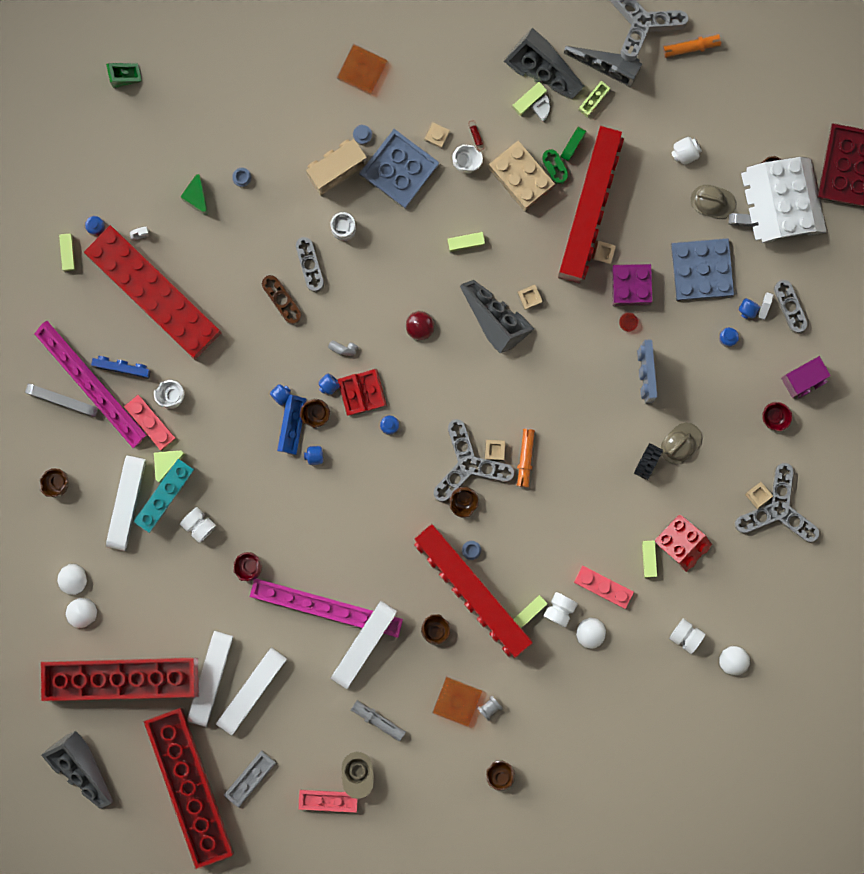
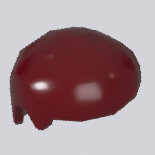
(420, 325)
(777, 416)
(247, 566)

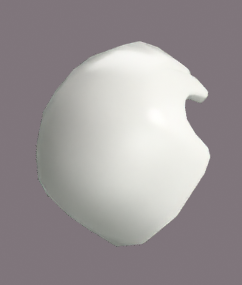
(467, 158)
(169, 394)
(72, 579)
(81, 612)
(591, 633)
(734, 660)

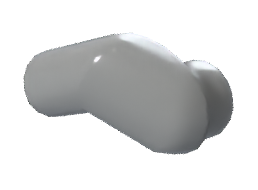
(342, 350)

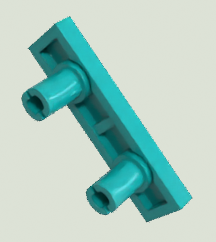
(163, 495)

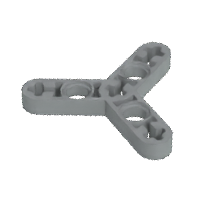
(640, 29)
(462, 457)
(785, 516)

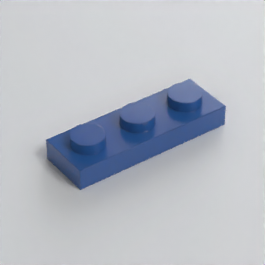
(121, 367)
(291, 425)

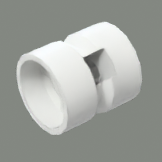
(343, 226)
(198, 525)
(560, 609)
(687, 636)

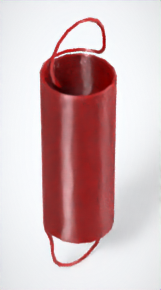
(476, 135)

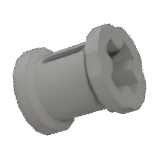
(489, 708)

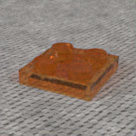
(362, 69)
(457, 701)

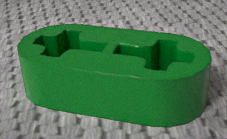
(573, 143)
(558, 164)

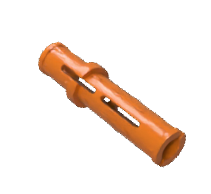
(691, 46)
(525, 458)

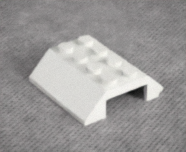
(783, 199)

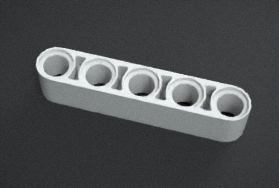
(125, 503)
(363, 644)
(210, 678)
(251, 691)

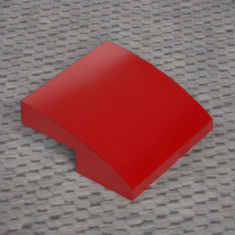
(362, 392)

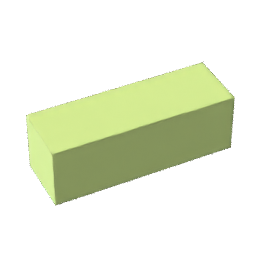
(529, 98)
(594, 99)
(466, 241)
(67, 252)
(649, 559)
(530, 611)

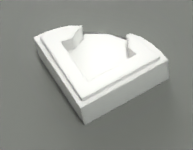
(542, 107)
(139, 233)
(766, 305)

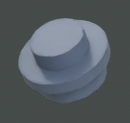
(362, 134)
(241, 177)
(471, 550)

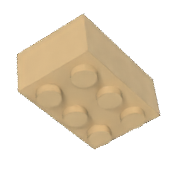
(336, 166)
(521, 176)

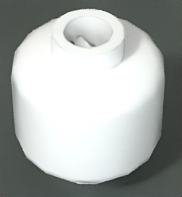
(686, 150)

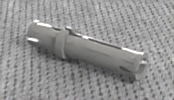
(377, 720)

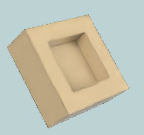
(437, 135)
(603, 252)
(530, 297)
(494, 450)
(759, 495)

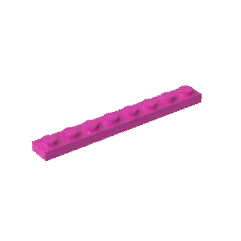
(90, 384)
(318, 605)

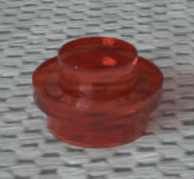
(628, 322)

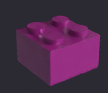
(631, 285)
(805, 377)

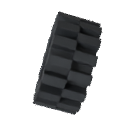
(648, 461)

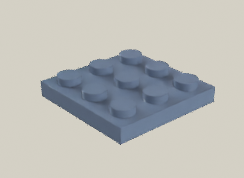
(399, 168)
(702, 269)
(647, 372)

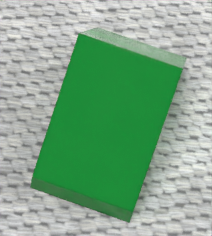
(123, 74)
(195, 196)

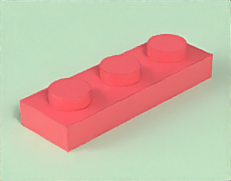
(149, 422)
(603, 587)
(326, 801)

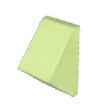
(164, 462)

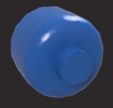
(95, 225)
(749, 308)
(729, 337)
(328, 384)
(280, 394)
(389, 425)
(314, 455)

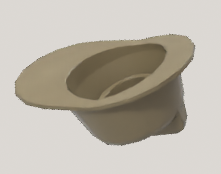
(713, 201)
(681, 443)
(357, 775)

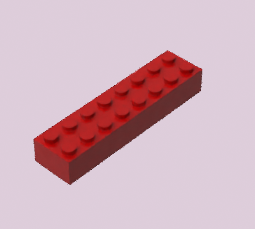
(590, 203)
(152, 292)
(473, 591)
(119, 679)
(188, 788)

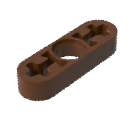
(269, 291)

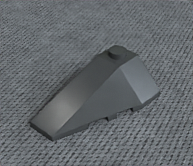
(540, 61)
(607, 63)
(498, 323)
(76, 762)

